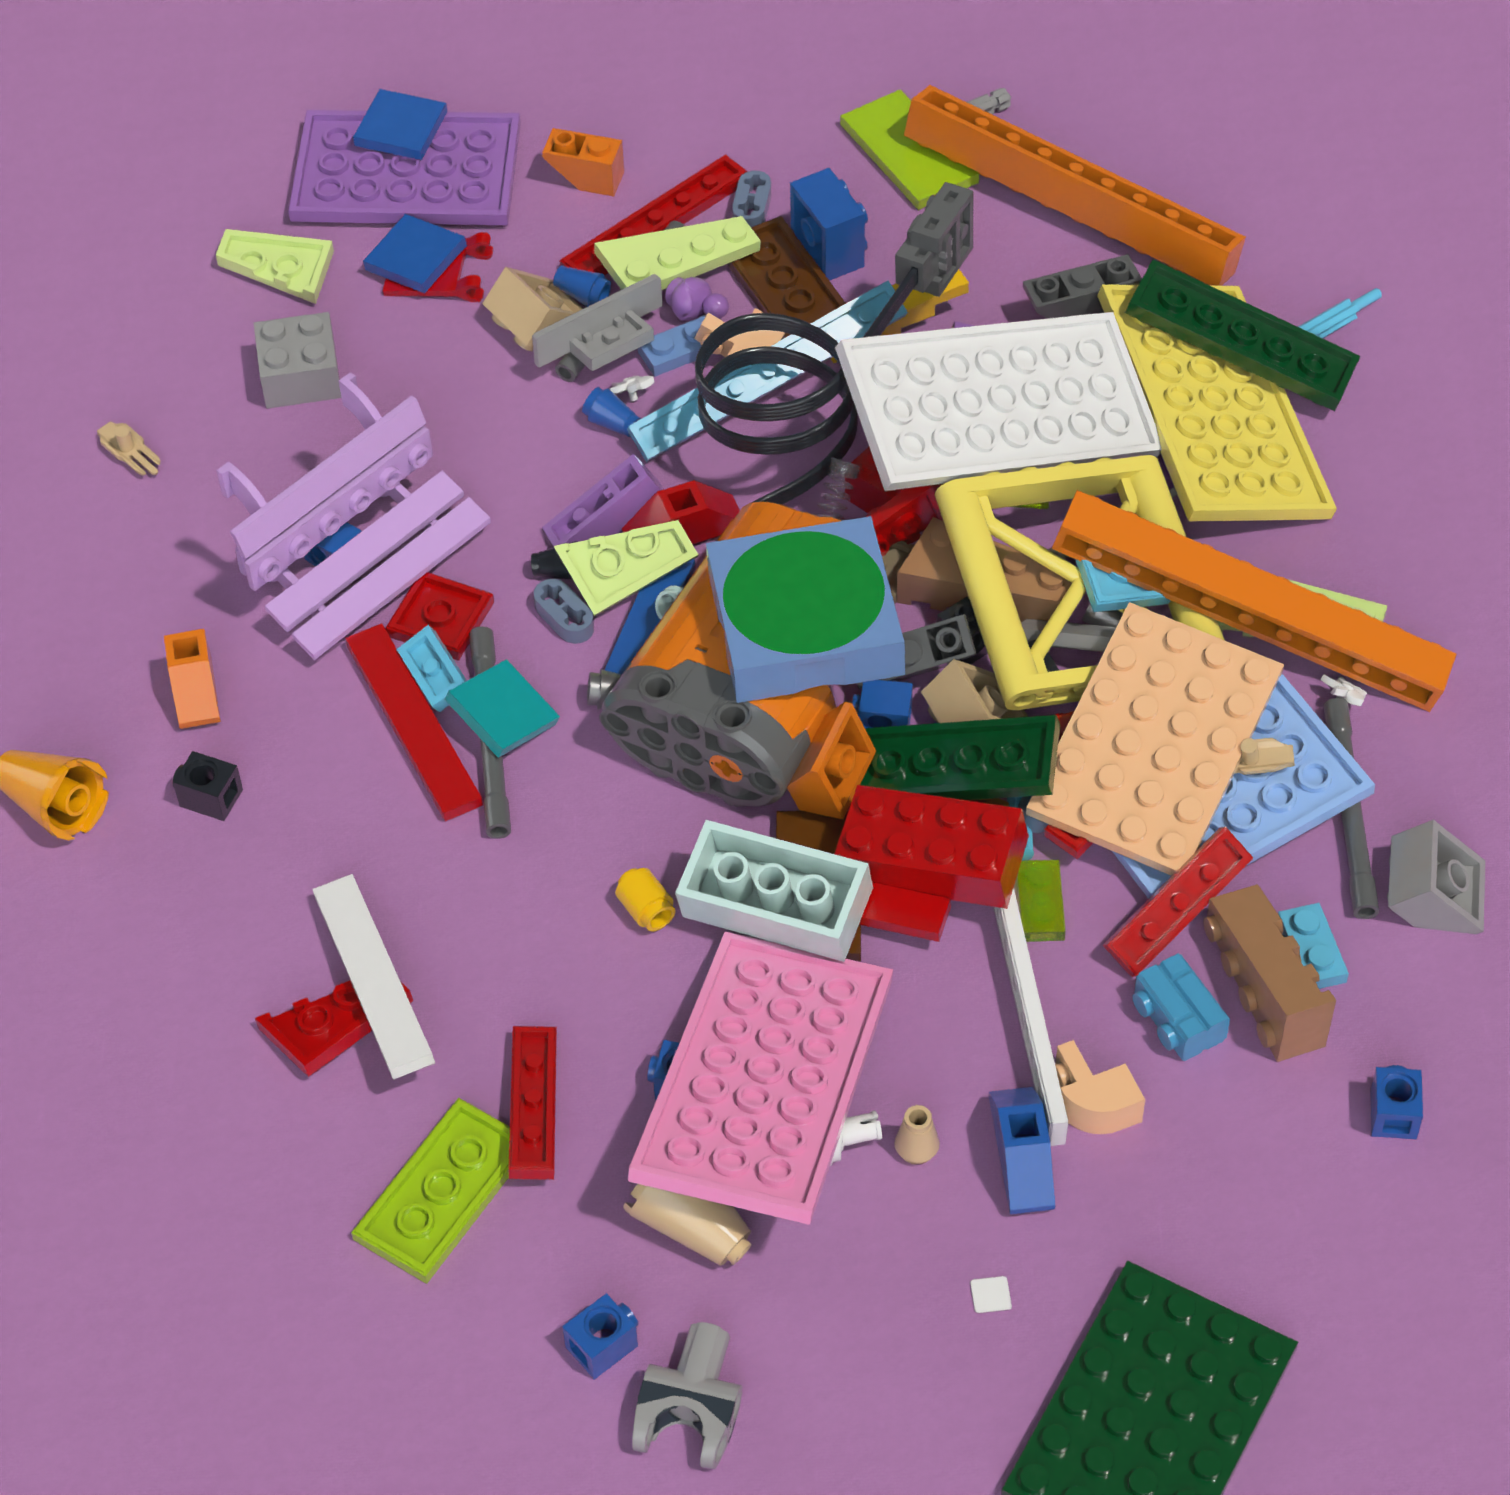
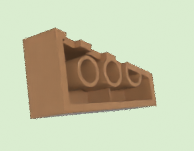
(934, 577)
(1268, 969)

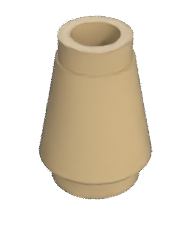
(917, 1136)

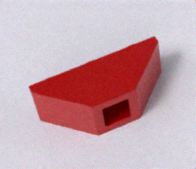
(698, 507)

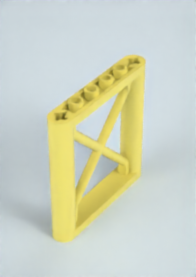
(970, 522)

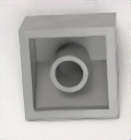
(1436, 880)

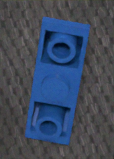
(1023, 1149)

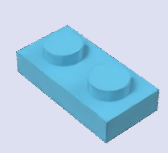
(431, 666)
(1316, 943)

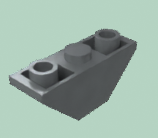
(1076, 289)
(935, 647)

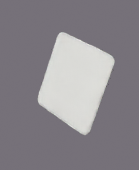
(991, 1294)

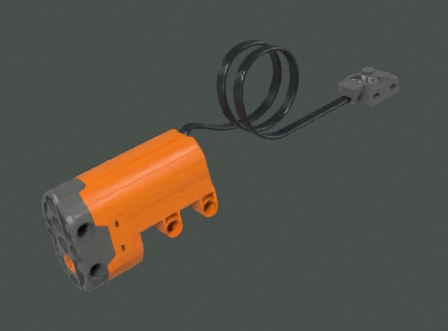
(677, 694)

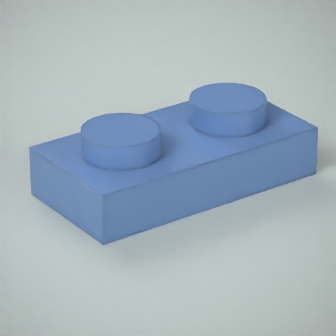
(672, 348)

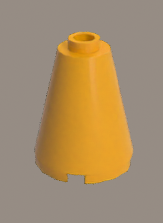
(55, 790)

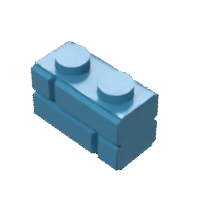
(1180, 1007)

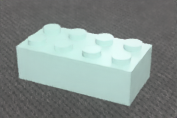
(774, 890)

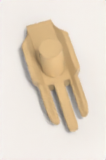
(126, 446)
(1264, 756)

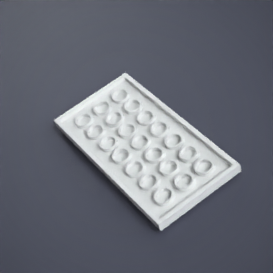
(997, 398)

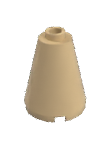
(698, 1224)

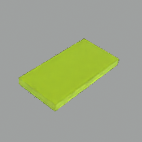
(912, 168)
(438, 1192)

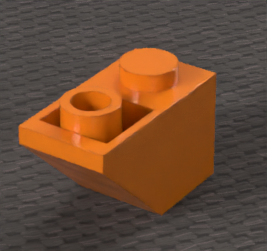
(586, 160)
(192, 678)

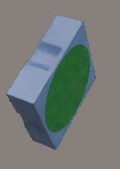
(805, 609)

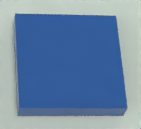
(400, 124)
(414, 253)

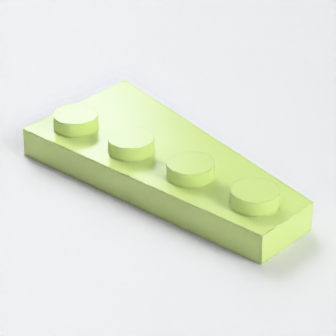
(677, 251)

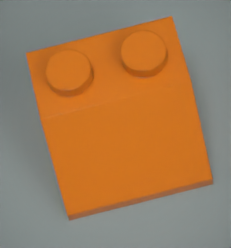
(833, 764)

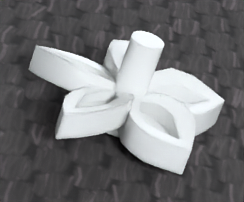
(632, 384)
(1345, 690)

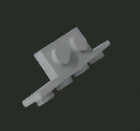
(602, 329)

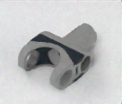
(690, 1395)

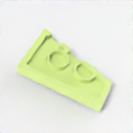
(279, 261)
(624, 563)

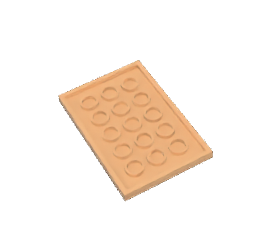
(1156, 739)

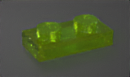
(1041, 900)

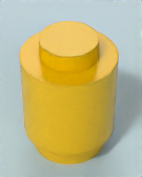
(645, 899)

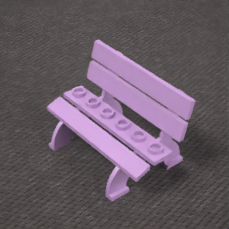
(377, 473)

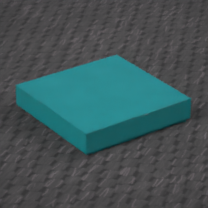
(502, 708)

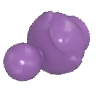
(693, 297)

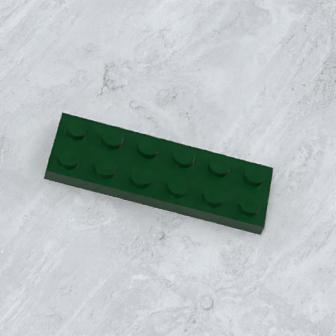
(1243, 335)
(967, 758)

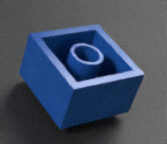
(829, 222)

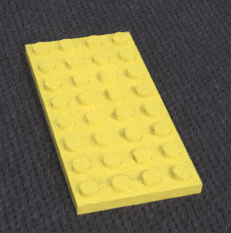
(1220, 428)

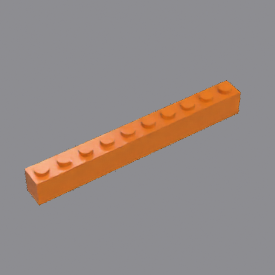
(1074, 186)
(1255, 601)

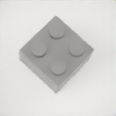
(297, 360)

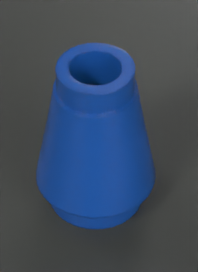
(582, 285)
(609, 411)

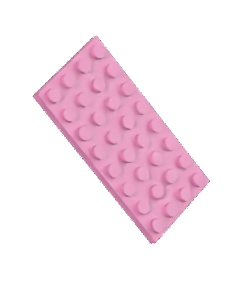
(762, 1078)

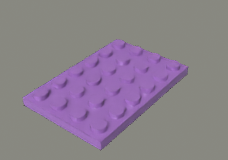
(458, 181)

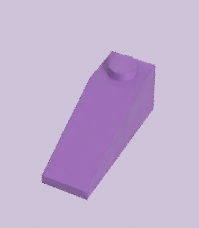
(605, 505)

